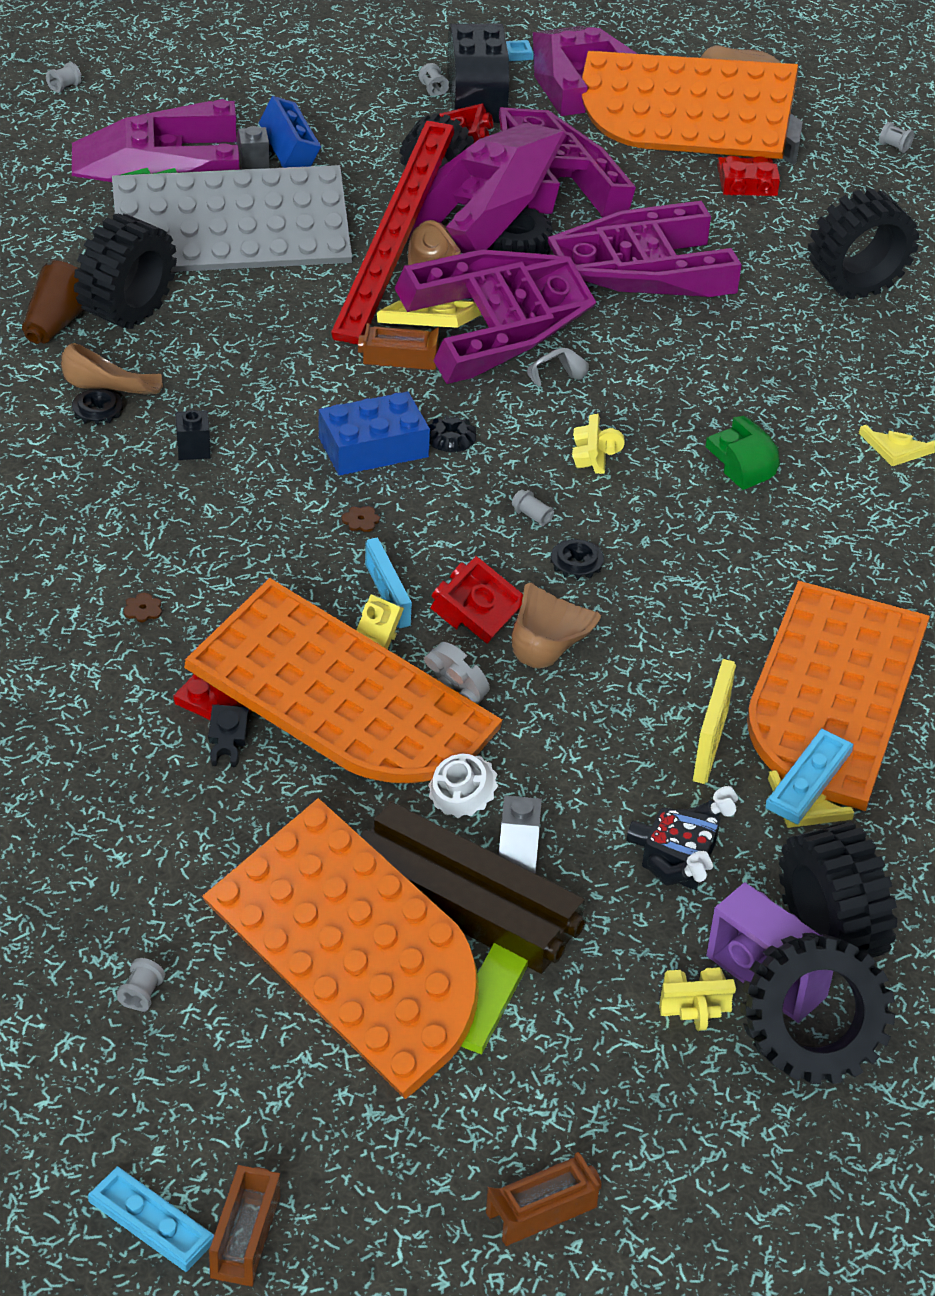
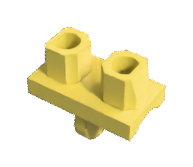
(594, 444)
(380, 620)
(697, 999)

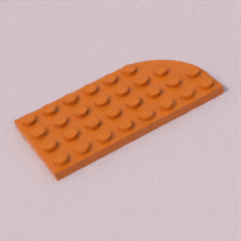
(690, 103)
(837, 669)
(338, 689)
(356, 944)

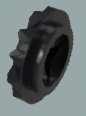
(107, 400)
(452, 441)
(580, 550)

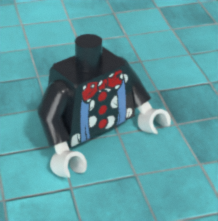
(683, 839)

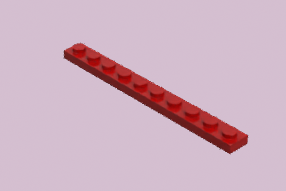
(393, 232)

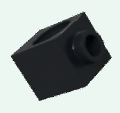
(193, 435)

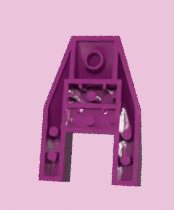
(561, 62)
(156, 142)
(577, 158)
(493, 182)
(637, 255)
(517, 294)

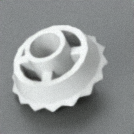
(462, 785)

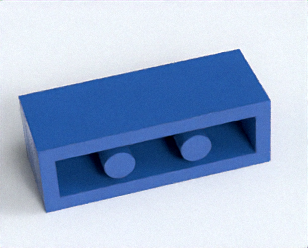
(289, 133)

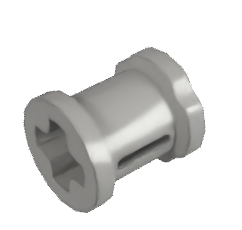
(436, 77)
(61, 78)
(896, 137)
(140, 985)

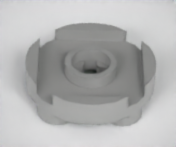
(452, 671)

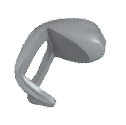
(572, 363)

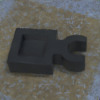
(226, 730)

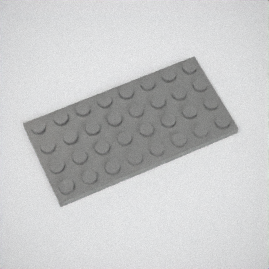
(243, 215)

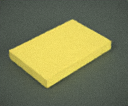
(444, 315)
(714, 721)

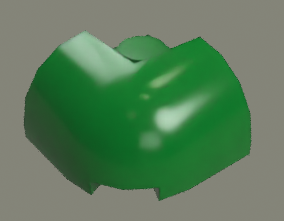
(746, 451)

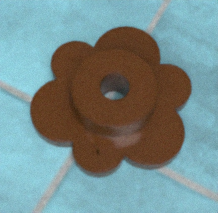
(361, 518)
(142, 607)

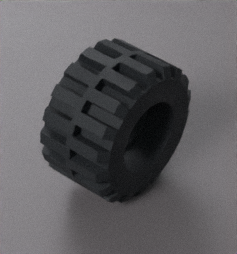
(459, 142)
(526, 234)

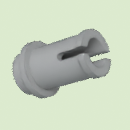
(532, 507)

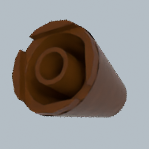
(52, 302)

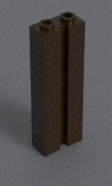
(480, 889)

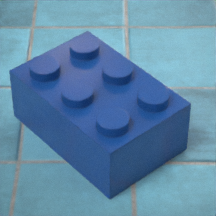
(373, 433)

